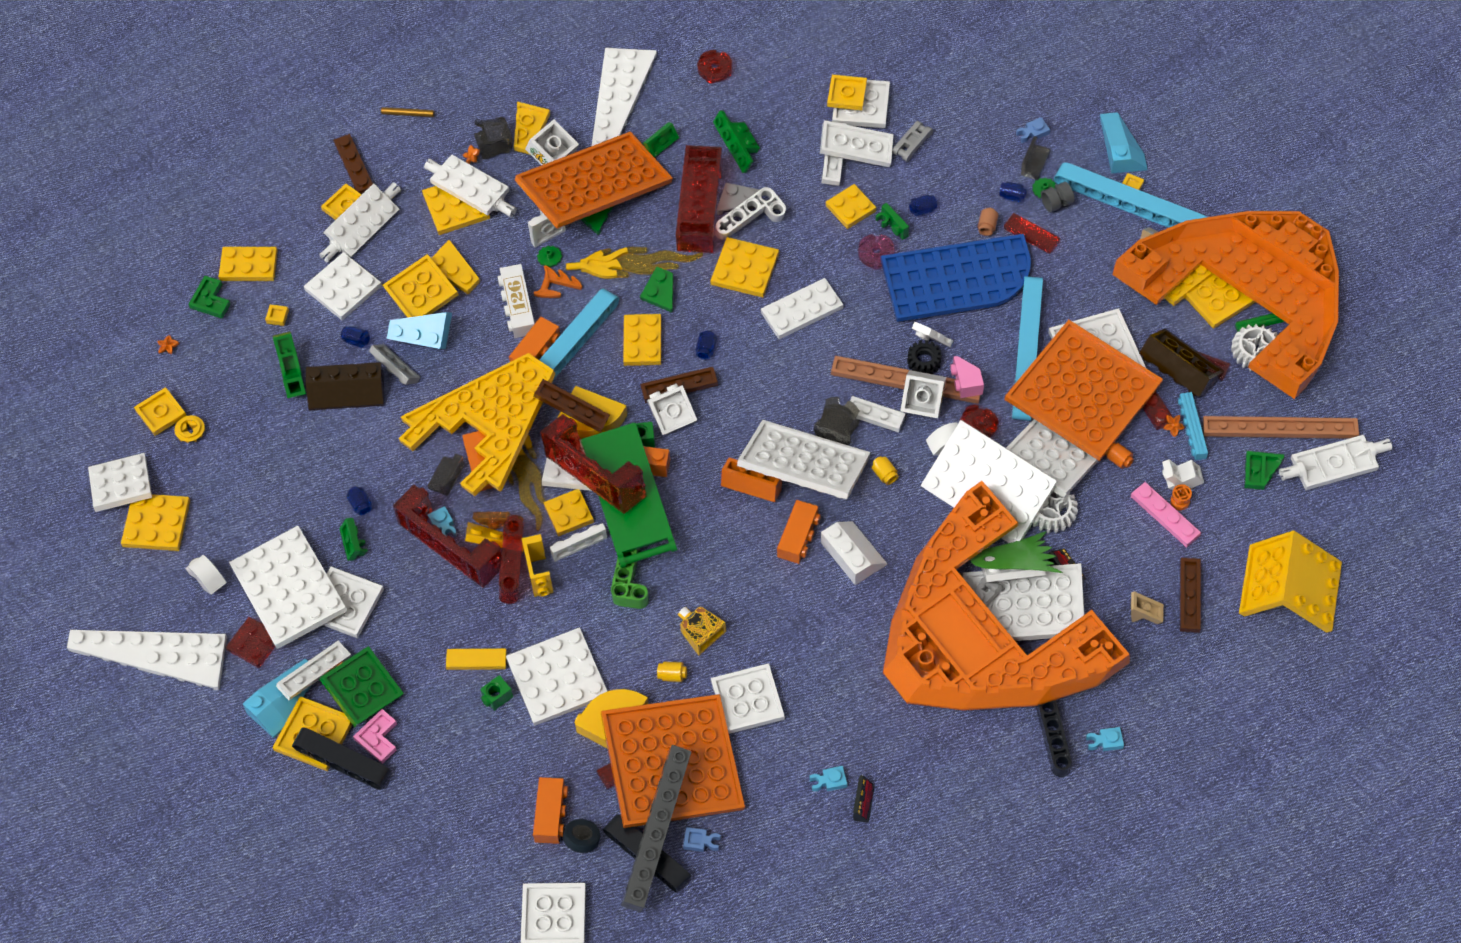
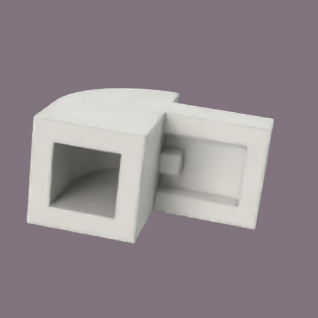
(940, 437)
(1186, 474)
(206, 574)

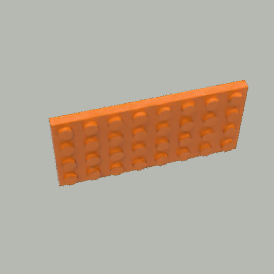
(593, 179)

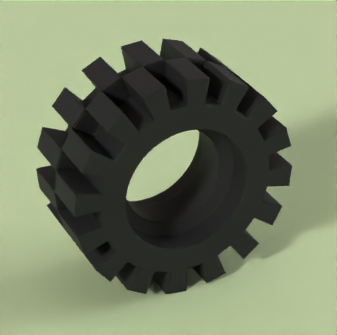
(928, 349)

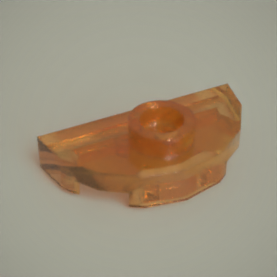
(491, 519)

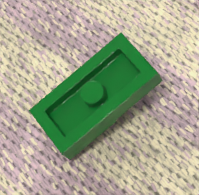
(661, 139)
(897, 224)
(350, 540)

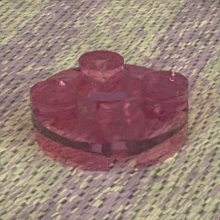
(872, 242)

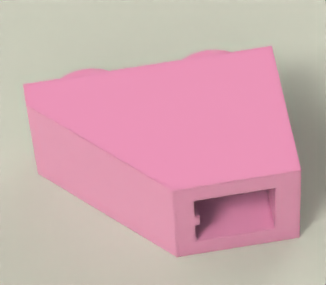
(968, 378)

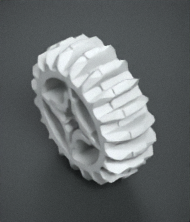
(1247, 340)
(1051, 518)

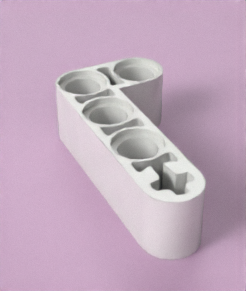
(747, 215)

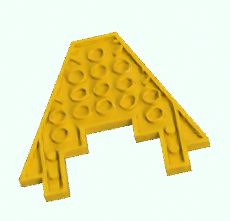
(495, 405)

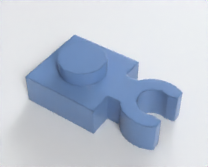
(1034, 128)
(697, 840)

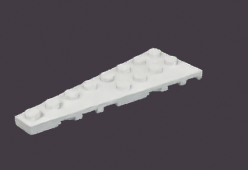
(620, 86)
(177, 655)

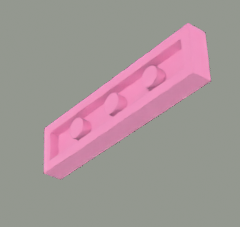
(1165, 514)

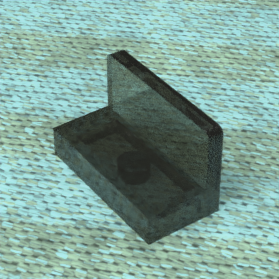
(1034, 160)
(446, 474)

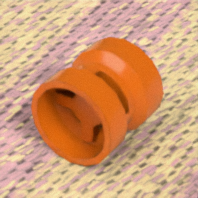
(1181, 497)

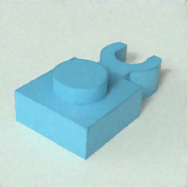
(443, 521)
(1109, 739)
(832, 778)

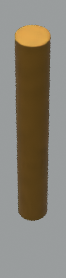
(407, 112)

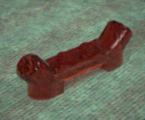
(511, 559)

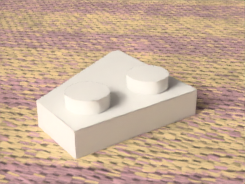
(927, 333)

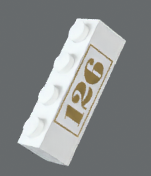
(517, 300)

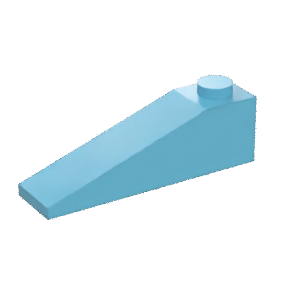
(1121, 147)
(270, 706)

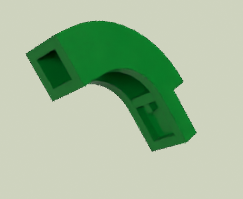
(289, 364)

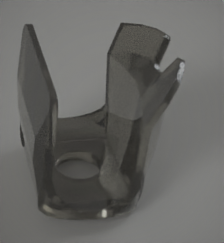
(493, 138)
(837, 421)

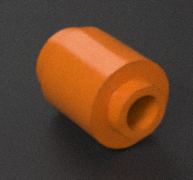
(1120, 456)

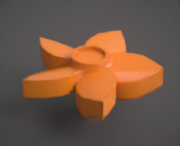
(471, 155)
(167, 344)
(1174, 425)

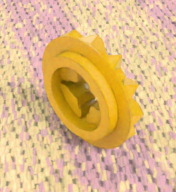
(195, 423)

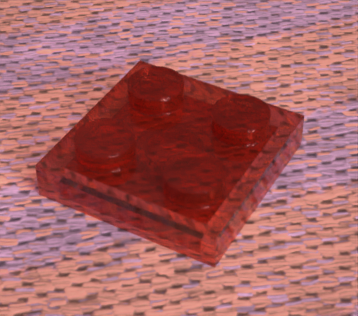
(251, 643)

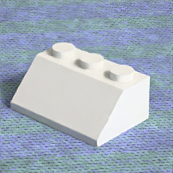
(852, 551)

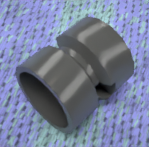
(1057, 197)

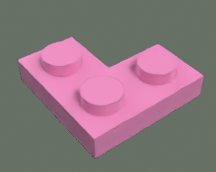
(372, 736)

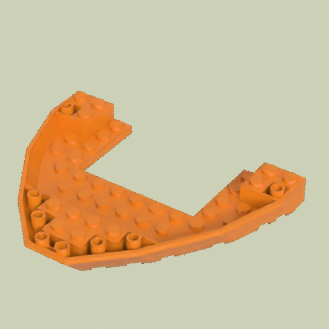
(1267, 255)
(957, 654)

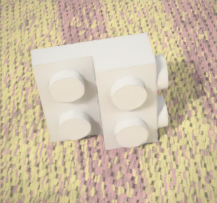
(542, 230)
(671, 409)

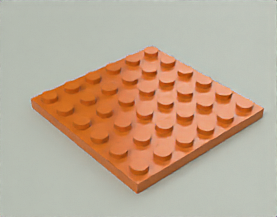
(1083, 389)
(639, 746)

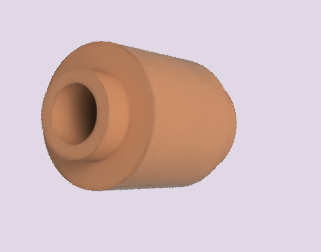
(987, 221)

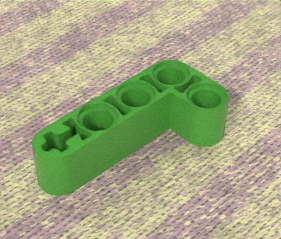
(627, 586)

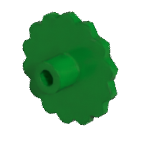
(1041, 185)
(549, 256)

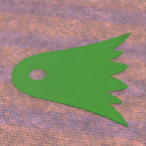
(1017, 555)

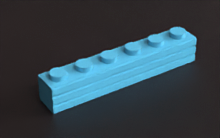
(1193, 426)

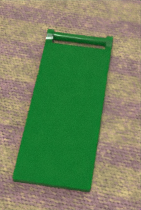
(645, 521)

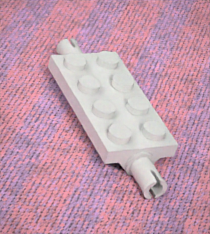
(470, 185)
(360, 221)
(1335, 461)

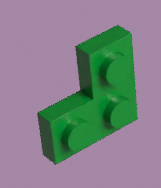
(206, 299)

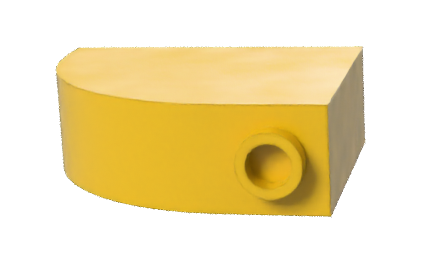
(617, 411)
(590, 722)

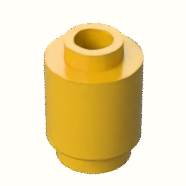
(885, 470)
(671, 671)

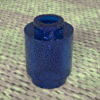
(1012, 191)
(923, 205)
(355, 336)
(705, 345)
(359, 500)

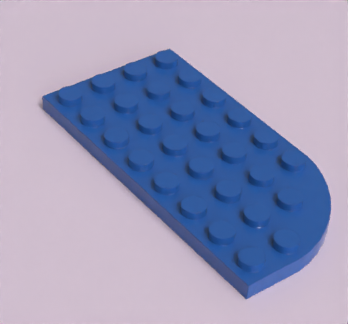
(956, 277)

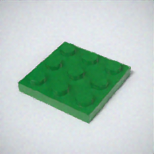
(361, 686)

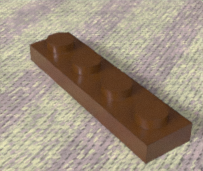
(353, 163)
(691, 382)
(571, 405)
(1190, 595)

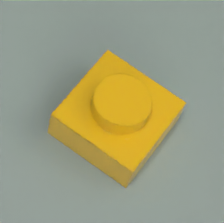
(1133, 181)
(277, 315)

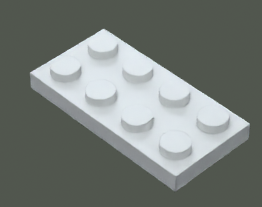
(856, 143)
(801, 308)

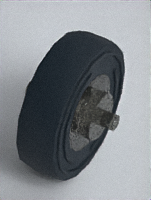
(581, 835)

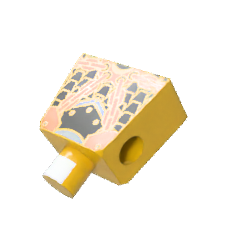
(701, 628)

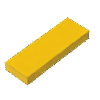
(476, 659)

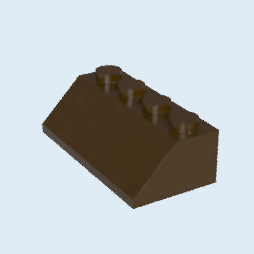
(1175, 358)
(345, 386)

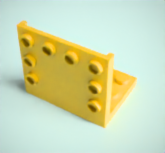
(1291, 574)

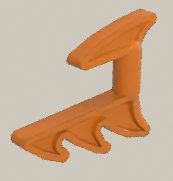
(552, 277)

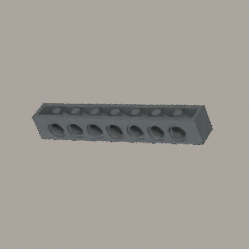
(656, 828)

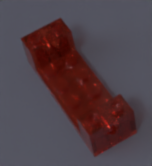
(698, 199)
(562, 446)
(479, 565)

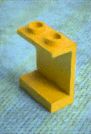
(534, 551)

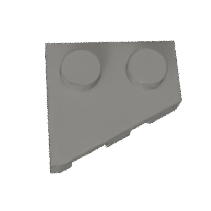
(733, 196)

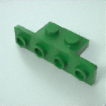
(737, 139)

